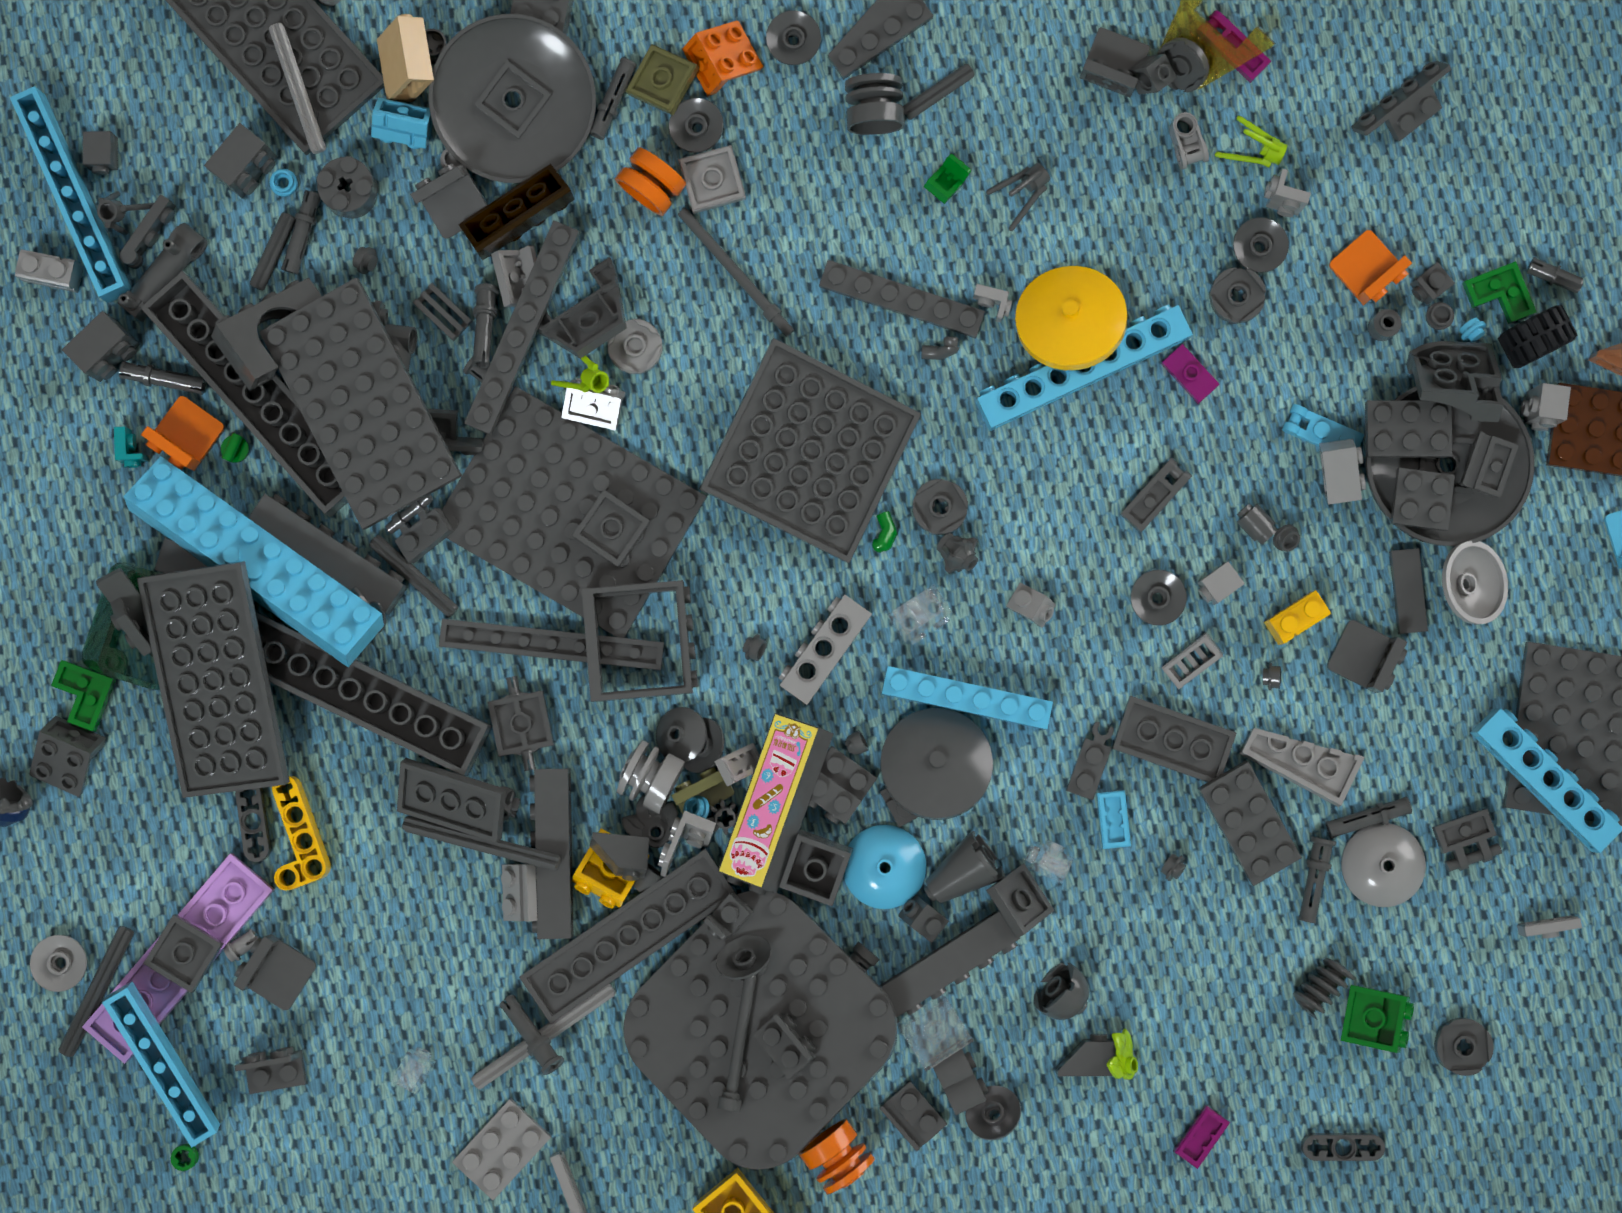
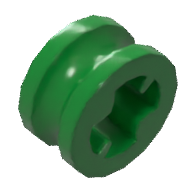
(176, 1160)

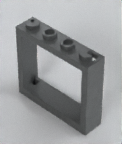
(593, 646)

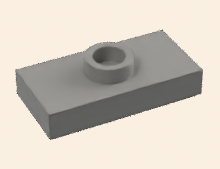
(738, 764)
(1549, 927)

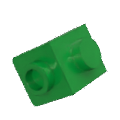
(948, 178)

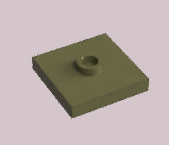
(662, 79)

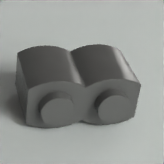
(960, 1082)

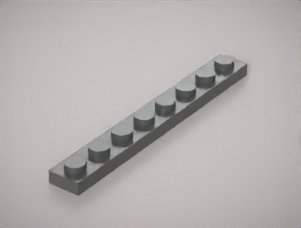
(522, 327)
(548, 644)

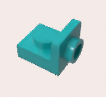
(124, 444)

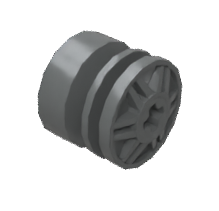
(874, 104)

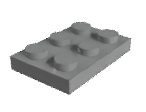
(501, 1149)

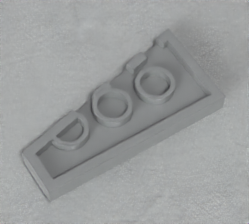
(1310, 766)

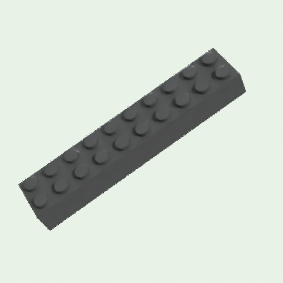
(267, 411)
(372, 699)

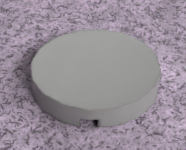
(640, 352)

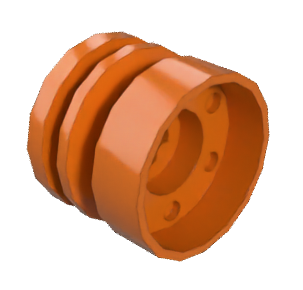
(837, 1157)

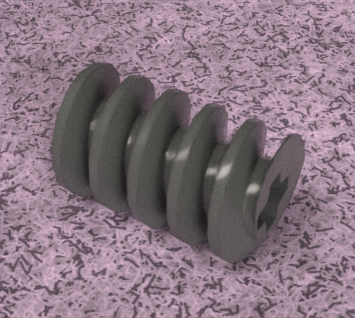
(1322, 986)

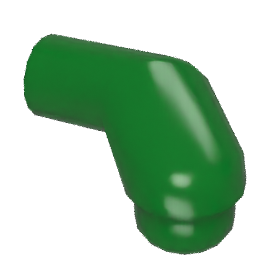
(887, 535)

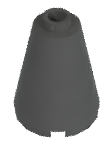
(964, 870)

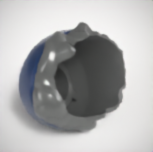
(14, 803)

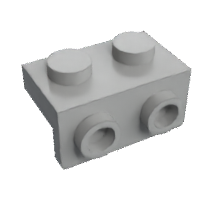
(1285, 199)
(512, 272)

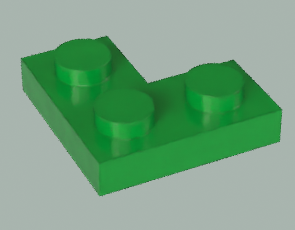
(1506, 286)
(91, 691)

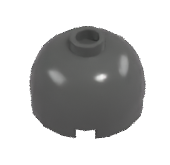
(1064, 993)

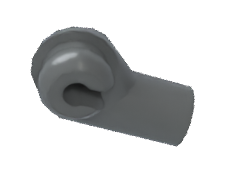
(940, 352)

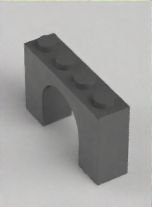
(239, 337)

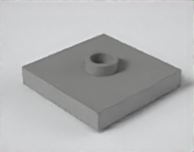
(712, 179)

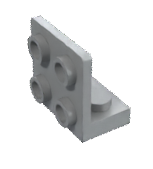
(691, 827)

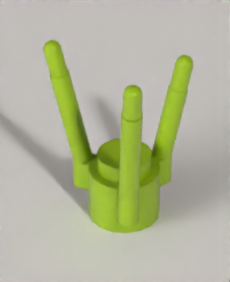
(1271, 148)
(591, 379)

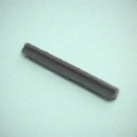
(96, 990)

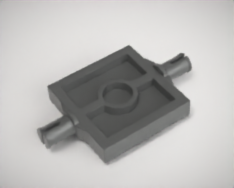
(521, 723)

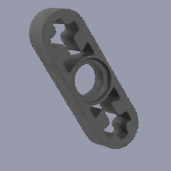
(245, 830)
(1363, 1139)

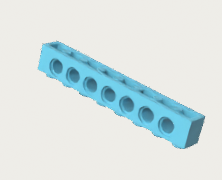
(996, 415)

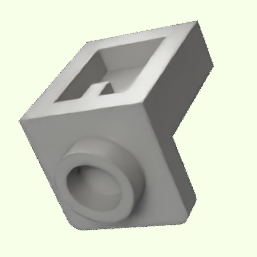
(989, 296)

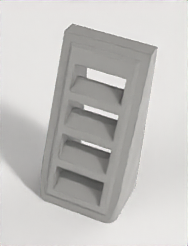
(1195, 645)

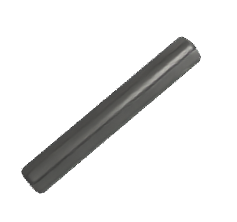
(413, 576)

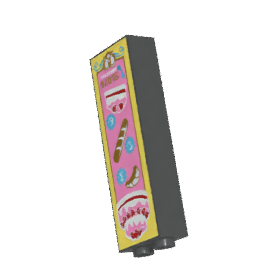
(775, 804)

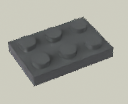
(1408, 429)

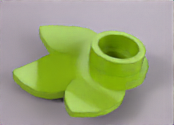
(1124, 1064)

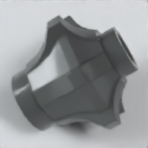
(958, 552)

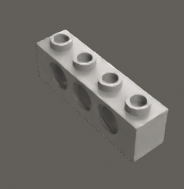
(856, 618)

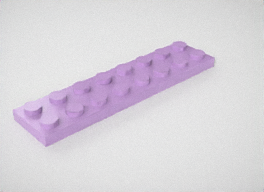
(218, 909)

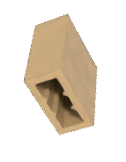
(405, 58)

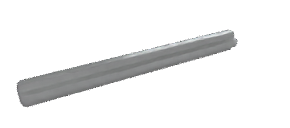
(551, 1030)

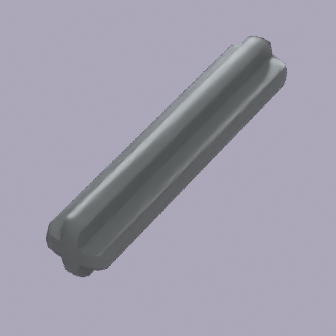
(938, 91)
(272, 251)

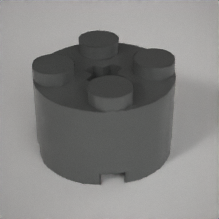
(332, 184)

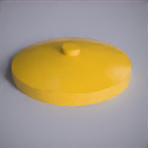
(1071, 318)

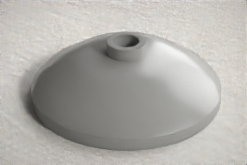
(1475, 582)
(1364, 861)

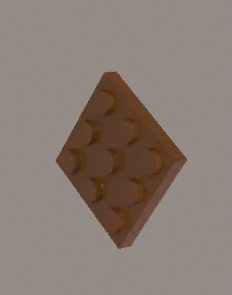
(1591, 434)

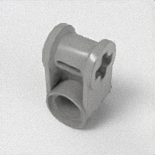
(1188, 146)

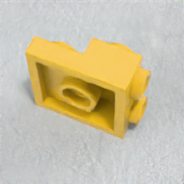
(597, 878)

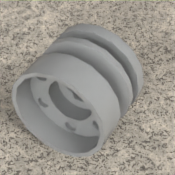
(650, 776)

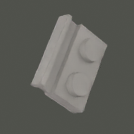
(519, 892)

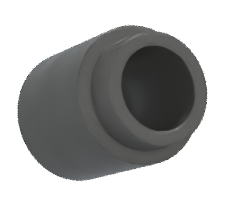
(1377, 328)
(1256, 523)

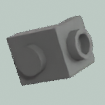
(923, 918)

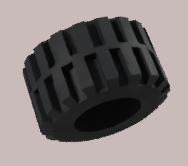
(1537, 336)

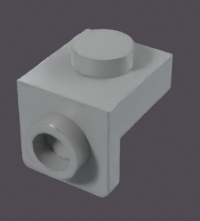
(1031, 605)

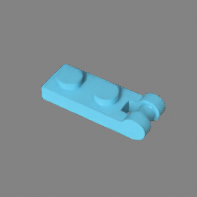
(1318, 428)

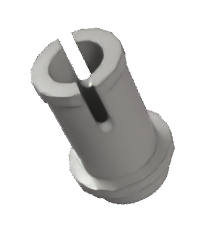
(240, 946)

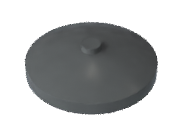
(936, 764)

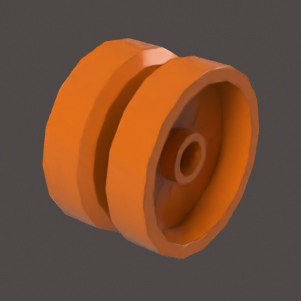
(650, 181)

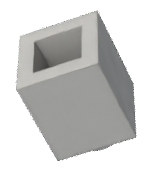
(1220, 584)

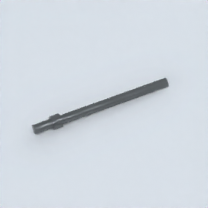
(770, 311)

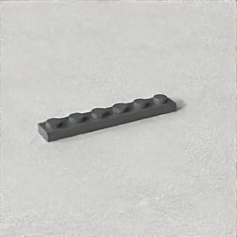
(901, 299)

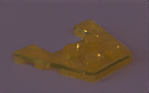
(1220, 52)

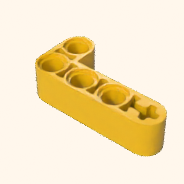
(295, 830)

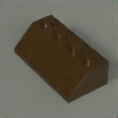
(517, 211)

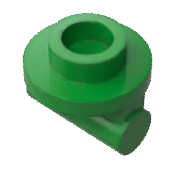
(234, 448)

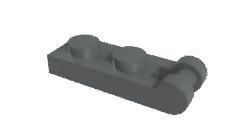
(147, 232)
(1155, 496)

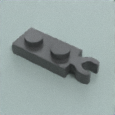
(1090, 764)

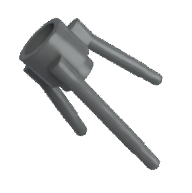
(1032, 179)
(114, 211)

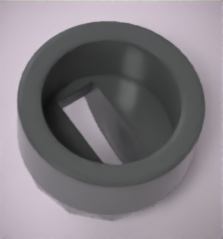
(856, 743)

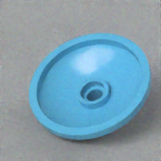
(906, 870)

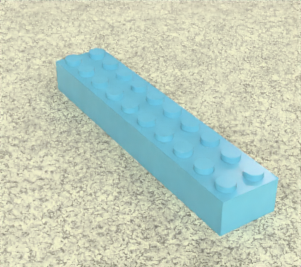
(276, 574)

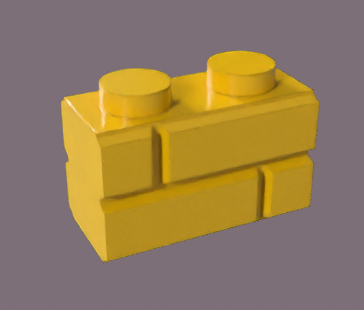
(1297, 617)

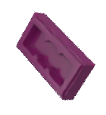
(1190, 373)
(1201, 1136)

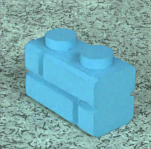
(401, 123)

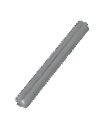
(297, 88)

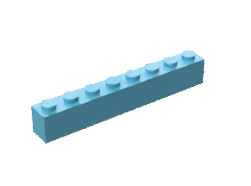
(71, 194)

